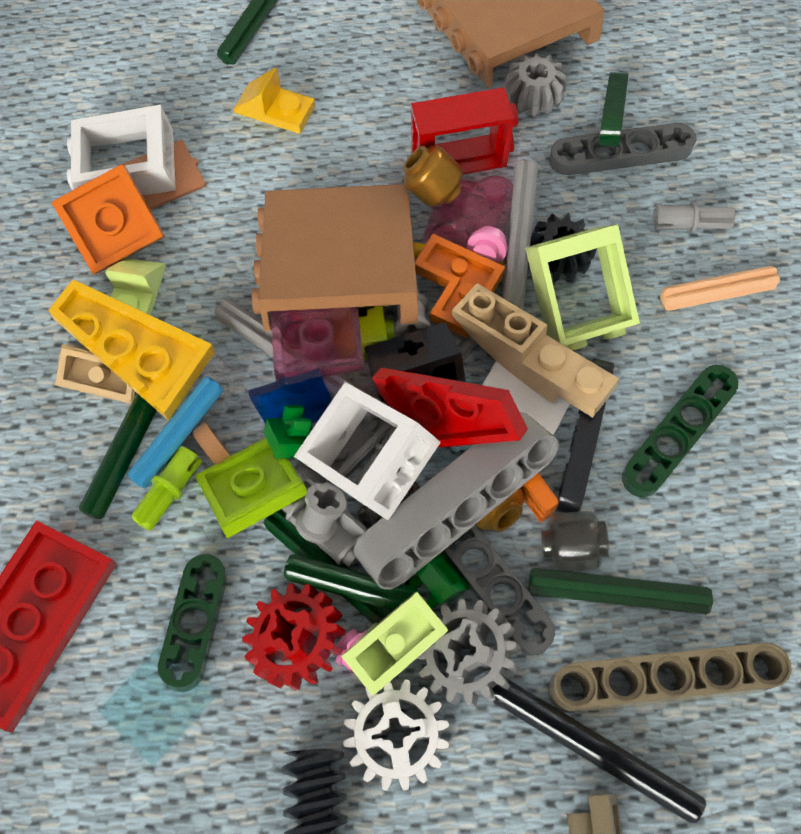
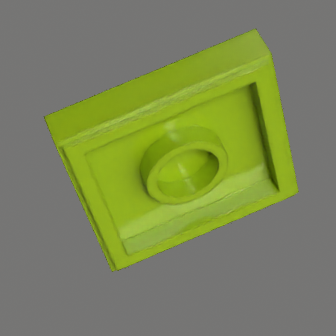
(249, 487)

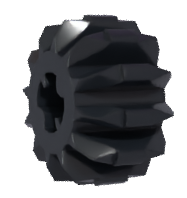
(557, 228)

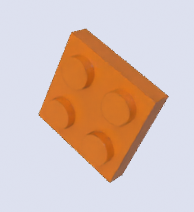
(108, 219)

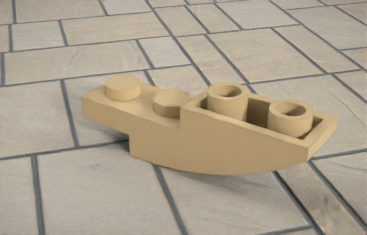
(525, 350)

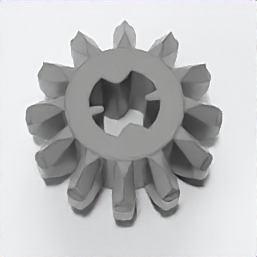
(535, 84)

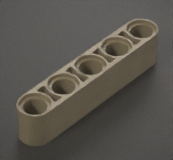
(689, 671)

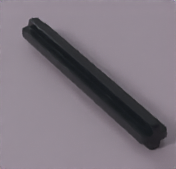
(601, 752)

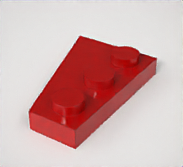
(452, 409)

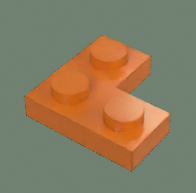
(456, 271)

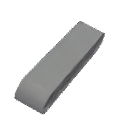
(452, 504)

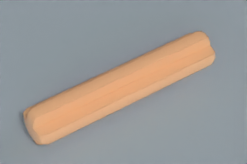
(719, 288)

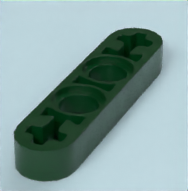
(681, 431)

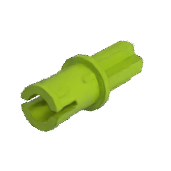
(166, 488)

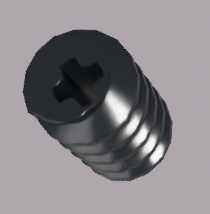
(314, 791)

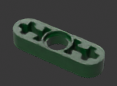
(613, 109)
(198, 658)

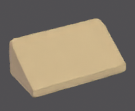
(85, 373)

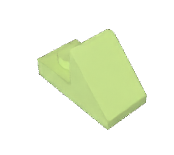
(136, 282)
(394, 643)

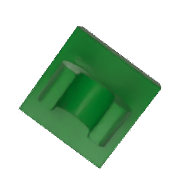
(287, 433)
(441, 580)

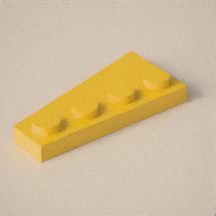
(137, 347)

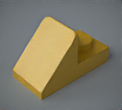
(271, 104)

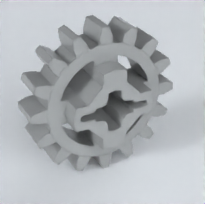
(464, 670)

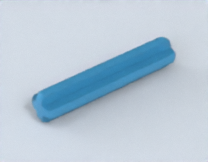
(175, 432)

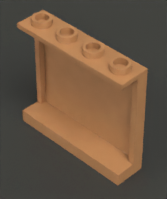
(502, 30)
(335, 251)

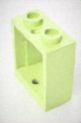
(616, 278)

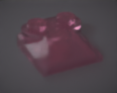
(475, 206)
(316, 340)

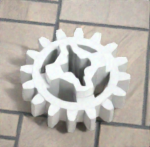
(364, 740)

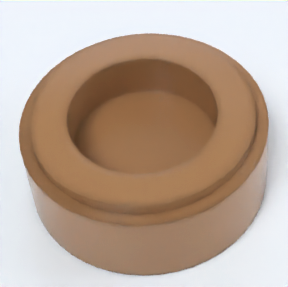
(211, 443)

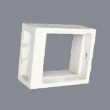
(147, 123)
(381, 486)

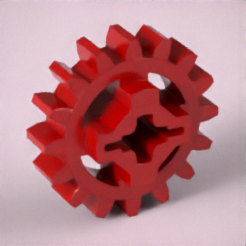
(306, 645)

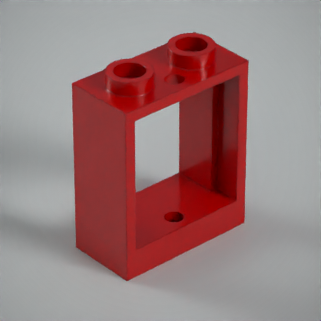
(466, 113)

